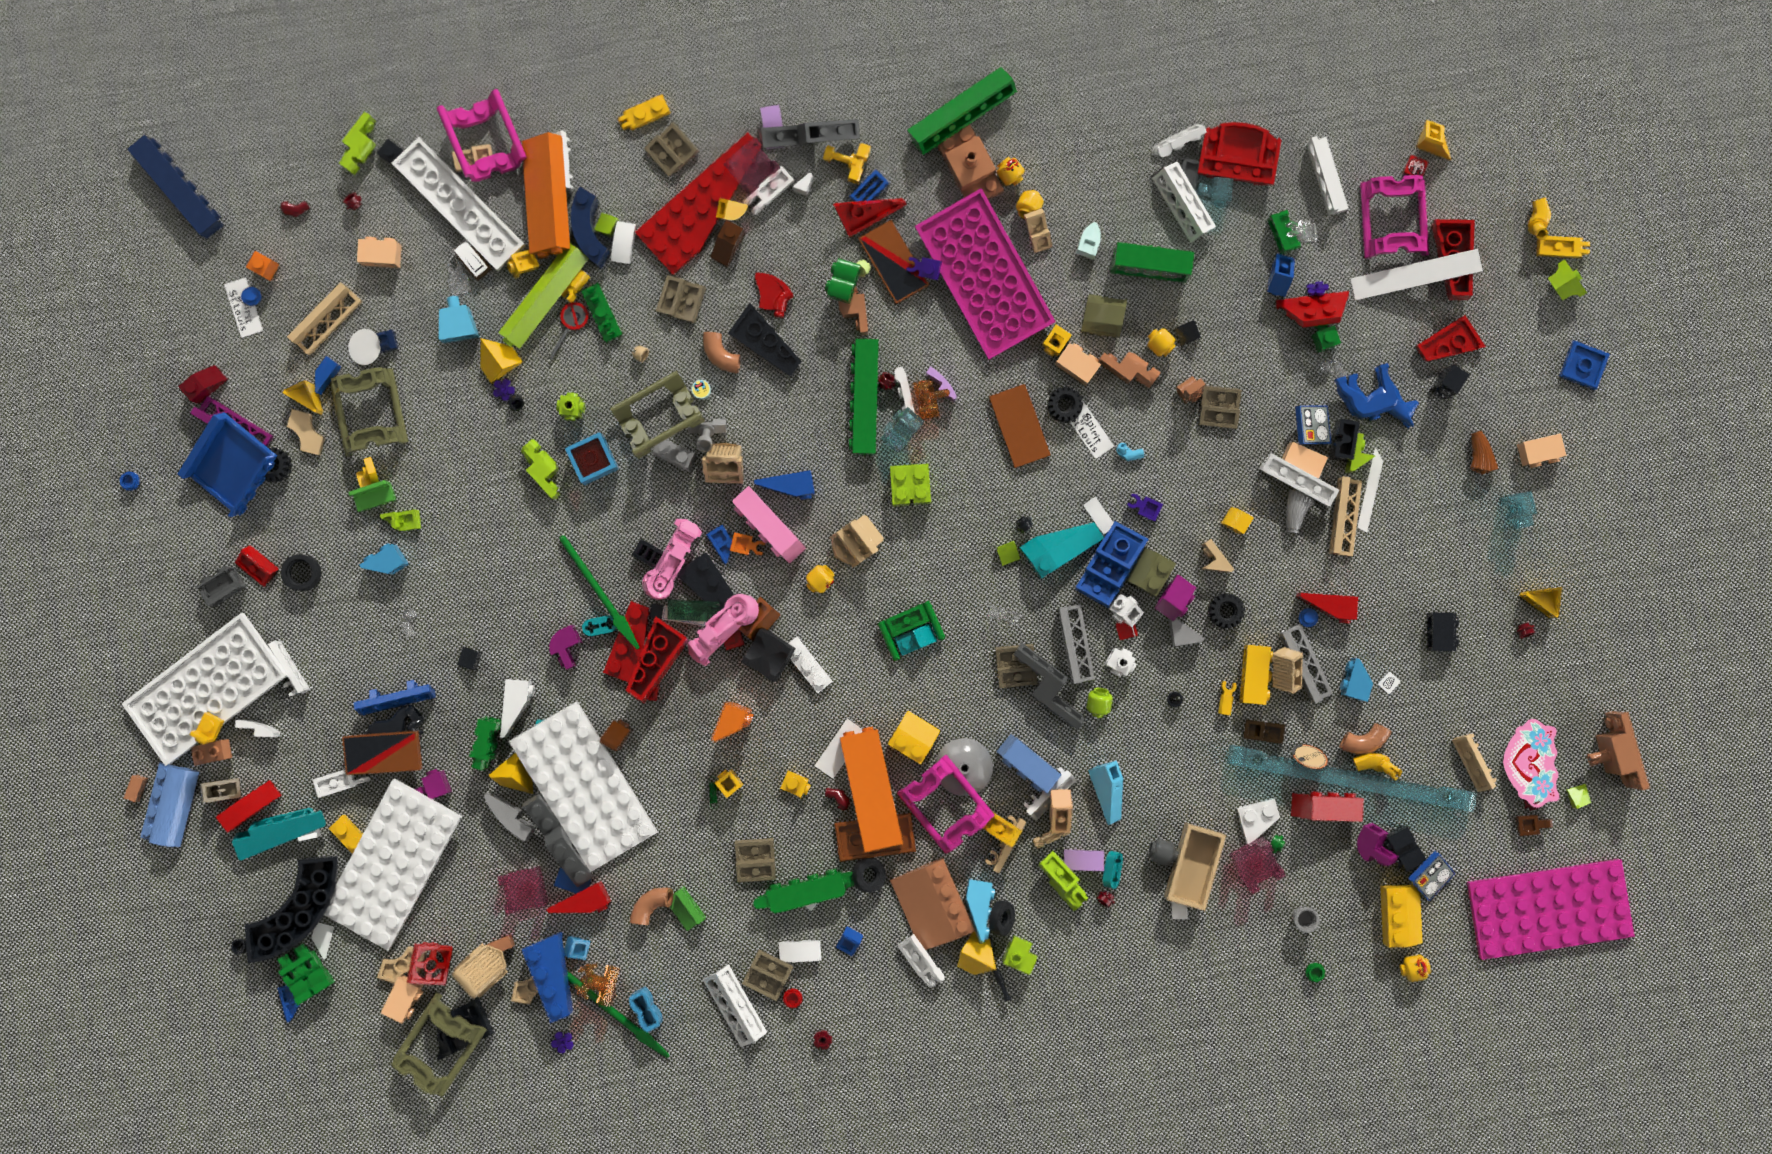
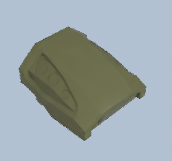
(1104, 316)

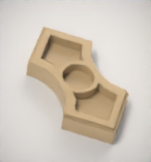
(309, 439)
(394, 968)
(524, 991)

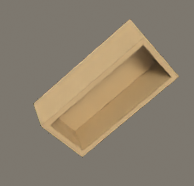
(1195, 866)

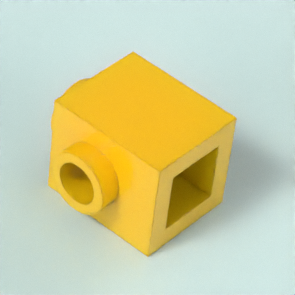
(728, 782)

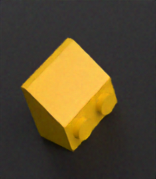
(914, 737)

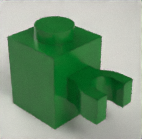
(1325, 338)

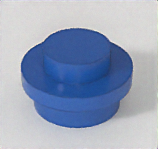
(251, 296)
(129, 481)
(1308, 617)

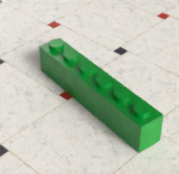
(962, 110)
(865, 397)

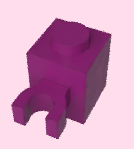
(435, 784)

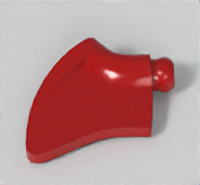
(773, 293)

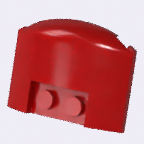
(1240, 153)

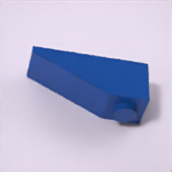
(793, 484)

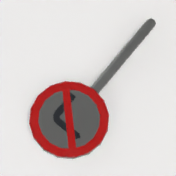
(574, 317)

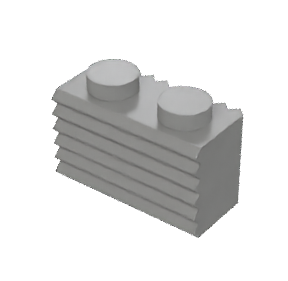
(675, 454)

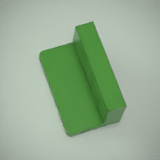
(373, 495)
(686, 909)

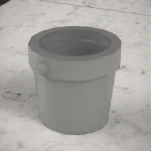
(1306, 919)

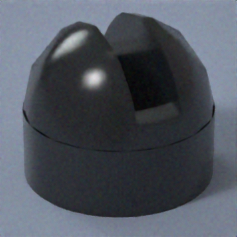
(515, 402)
(1175, 703)
(237, 944)

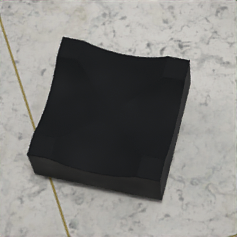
(768, 655)

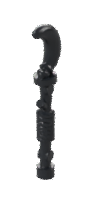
(998, 976)

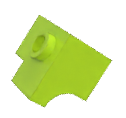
(1567, 281)
(1018, 955)

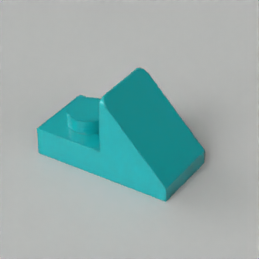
(916, 639)

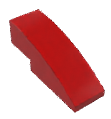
(248, 806)

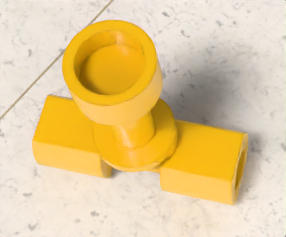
(855, 161)

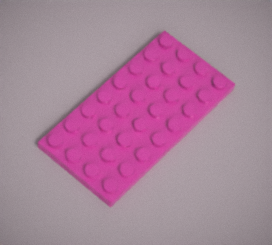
(985, 274)
(1550, 909)

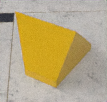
(1433, 140)
(497, 359)
(305, 394)
(1545, 600)
(513, 775)
(976, 956)

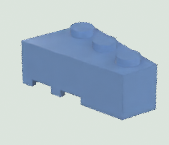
(1028, 764)

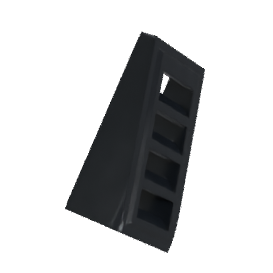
(638, 549)

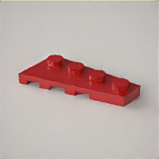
(623, 654)

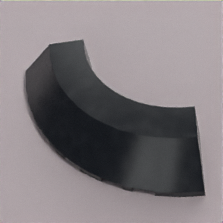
(298, 914)

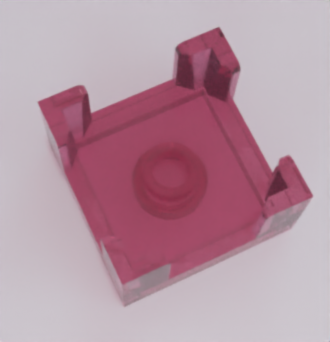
(751, 165)
(1256, 863)
(523, 889)

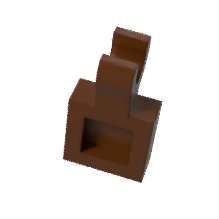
(1530, 824)

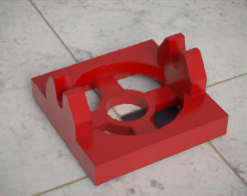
(441, 977)

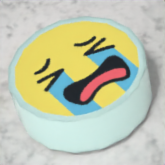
(701, 389)

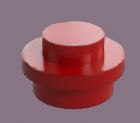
(792, 998)

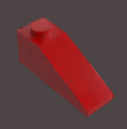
(1335, 606)
(585, 901)

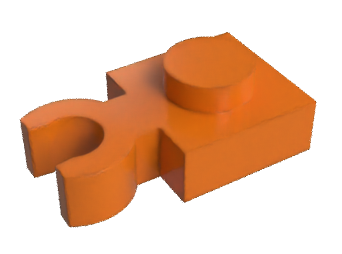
(743, 544)

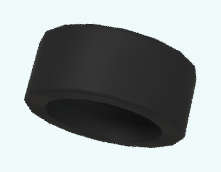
(286, 575)

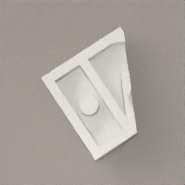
(1257, 818)

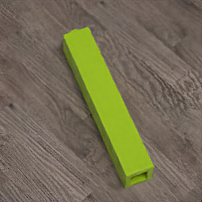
(542, 296)

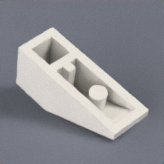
(516, 699)

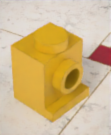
(1059, 335)

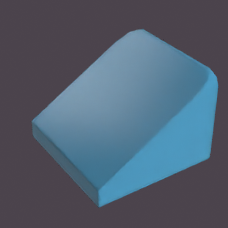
(576, 948)

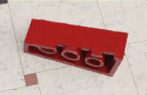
(1454, 237)
(655, 660)

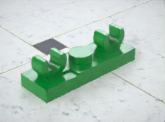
(602, 312)

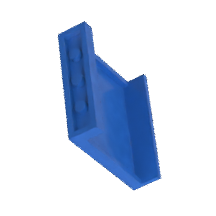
(228, 463)

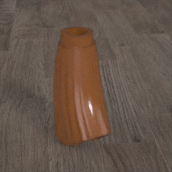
(1483, 457)

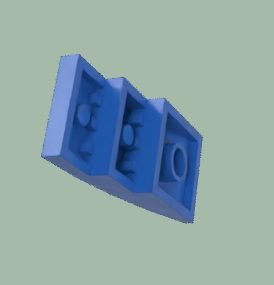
(1111, 564)

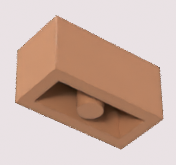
(135, 788)
(503, 943)

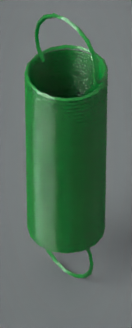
(713, 792)

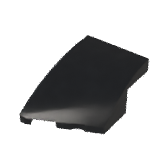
(474, 1014)

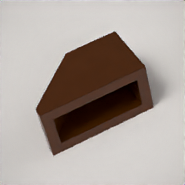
(727, 243)
(616, 735)

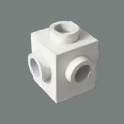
(1126, 610)
(1113, 662)

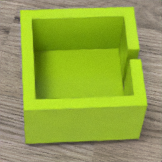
(910, 483)

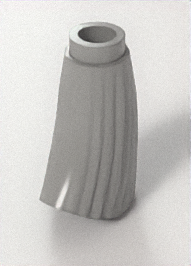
(1297, 506)

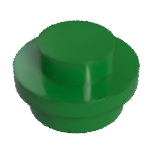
(1278, 843)
(1315, 972)

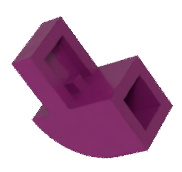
(560, 644)
(1370, 845)

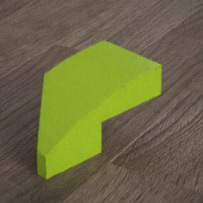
(403, 520)

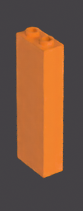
(546, 195)
(871, 789)

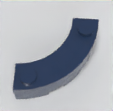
(582, 223)

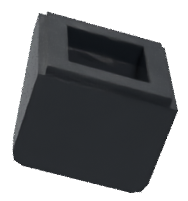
(1187, 333)
(469, 658)

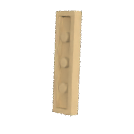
(318, 315)
(1340, 516)

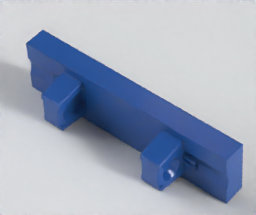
(379, 703)

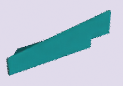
(275, 831)

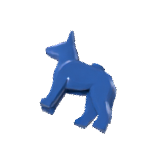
(1382, 400)

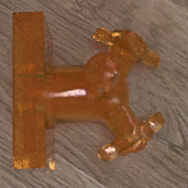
(927, 398)
(603, 984)

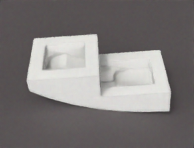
(623, 242)
(260, 729)
(800, 951)

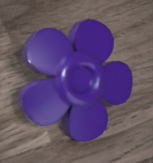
(1319, 288)
(503, 389)
(562, 1042)

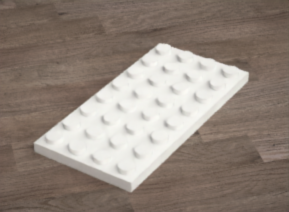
(214, 677)
(583, 786)
(391, 864)

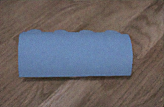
(169, 805)

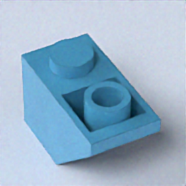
(387, 561)
(1357, 681)

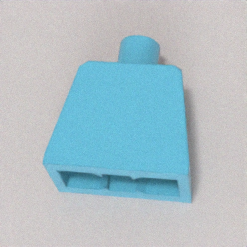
(456, 322)

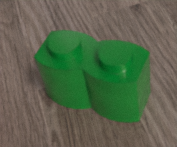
(843, 280)

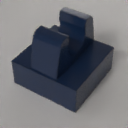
(387, 341)

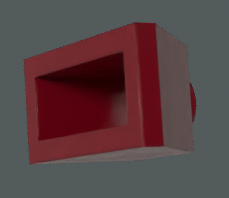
(203, 384)

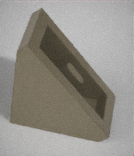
(220, 790)

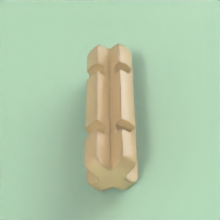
(1047, 838)

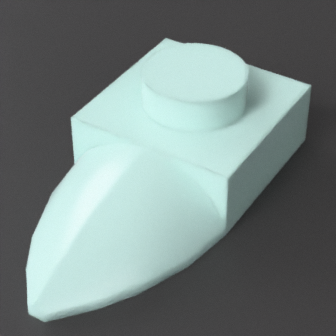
(1089, 241)

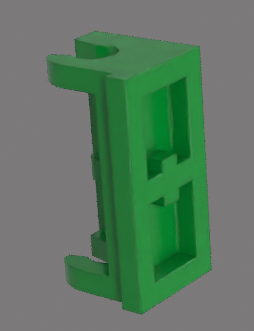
(1279, 230)

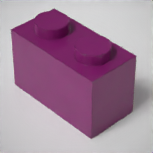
(1175, 598)

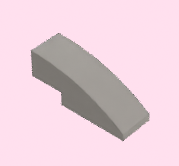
(509, 816)

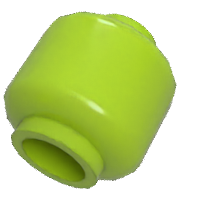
(1099, 702)

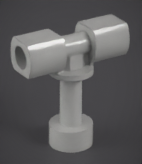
(706, 430)

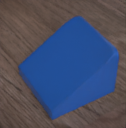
(849, 941)

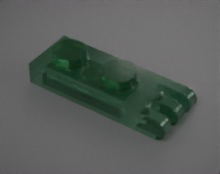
(691, 610)

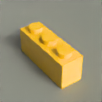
(1255, 674)

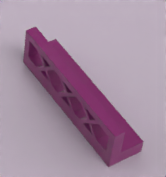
(205, 417)

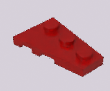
(1452, 340)

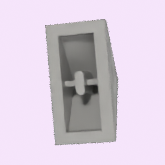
(1182, 634)

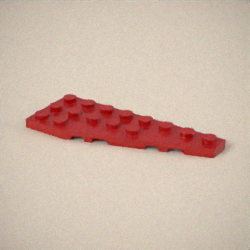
(689, 218)

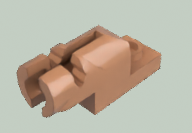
(856, 309)
(1130, 367)

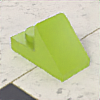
(1359, 458)

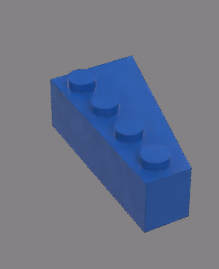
(550, 975)

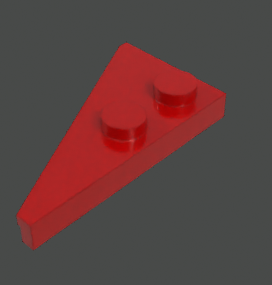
(862, 214)

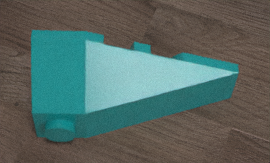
(1057, 548)

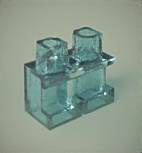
(1521, 509)

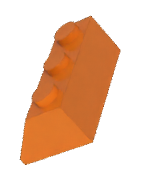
(732, 719)

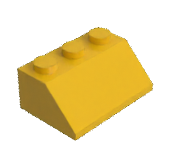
(1401, 915)

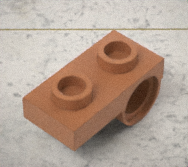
(1191, 389)
(211, 752)

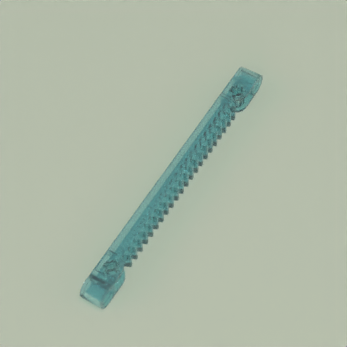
(1457, 798)

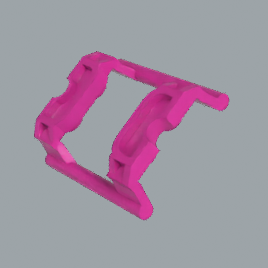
(479, 114)
(1408, 240)
(931, 780)

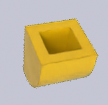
(730, 209)
(1237, 520)

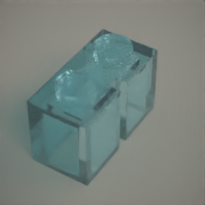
(902, 430)

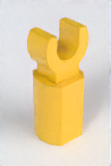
(576, 285)
(1226, 699)

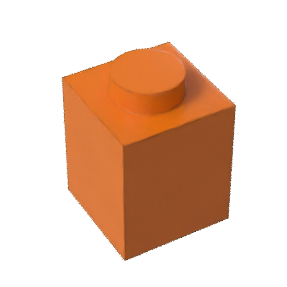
(262, 265)

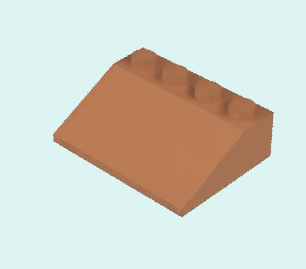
(932, 904)

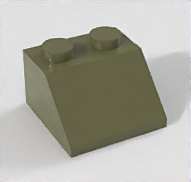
(1150, 572)

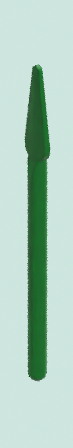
(618, 620)
(641, 1035)

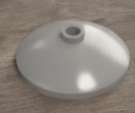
(974, 755)

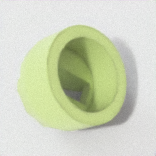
(865, 268)

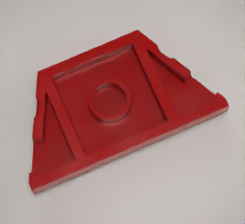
(1315, 309)

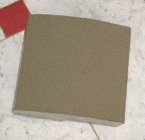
(671, 149)
(680, 299)
(1220, 407)
(1011, 671)
(755, 860)
(767, 975)

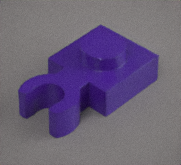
(928, 267)
(1147, 508)

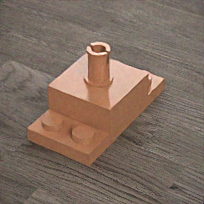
(970, 163)
(1620, 751)

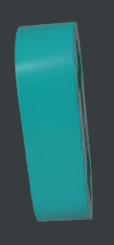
(598, 621)
(1112, 869)

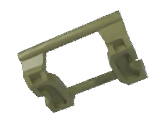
(366, 381)
(633, 428)
(454, 1027)

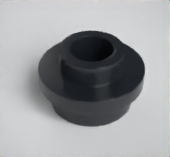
(1024, 524)

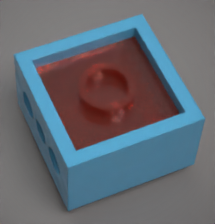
(592, 458)

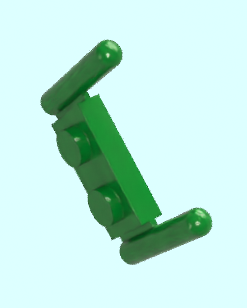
(906, 621)

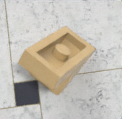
(1219, 561)

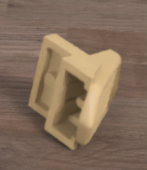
(723, 464)
(856, 541)
(480, 970)

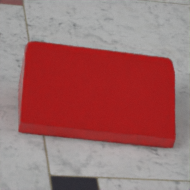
(256, 565)

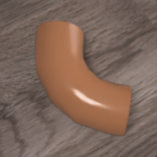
(718, 355)
(1365, 743)
(649, 902)

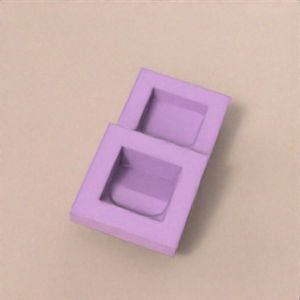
(771, 117)
(938, 378)
(1084, 860)

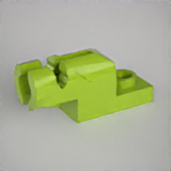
(358, 143)
(542, 467)
(1063, 881)

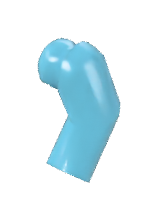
(1127, 454)

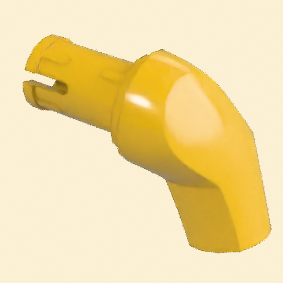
(1540, 218)
(1378, 763)

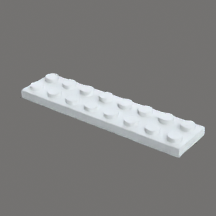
(458, 204)

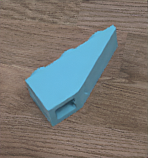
(1109, 789)
(977, 901)

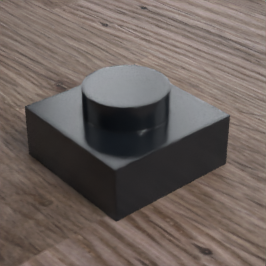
(389, 151)

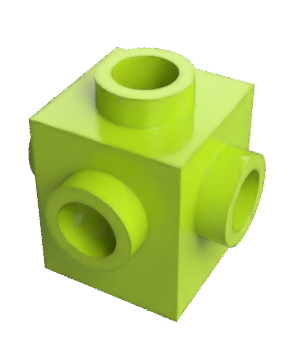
(575, 411)

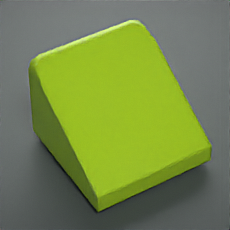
(606, 224)
(1008, 553)

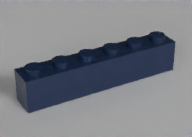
(175, 186)

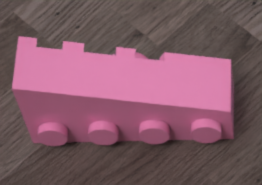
(768, 525)

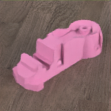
(660, 581)
(738, 611)

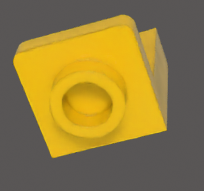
(522, 263)
(368, 475)
(207, 729)
(795, 784)

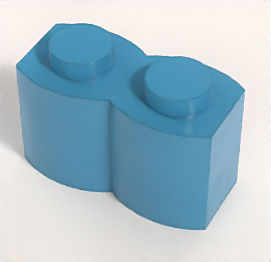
(643, 1005)

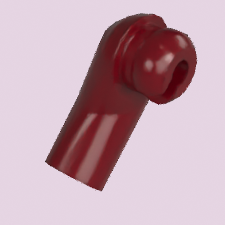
(294, 210)
(839, 796)

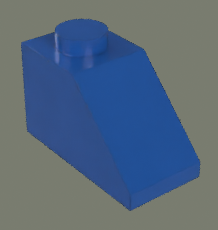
(1281, 275)

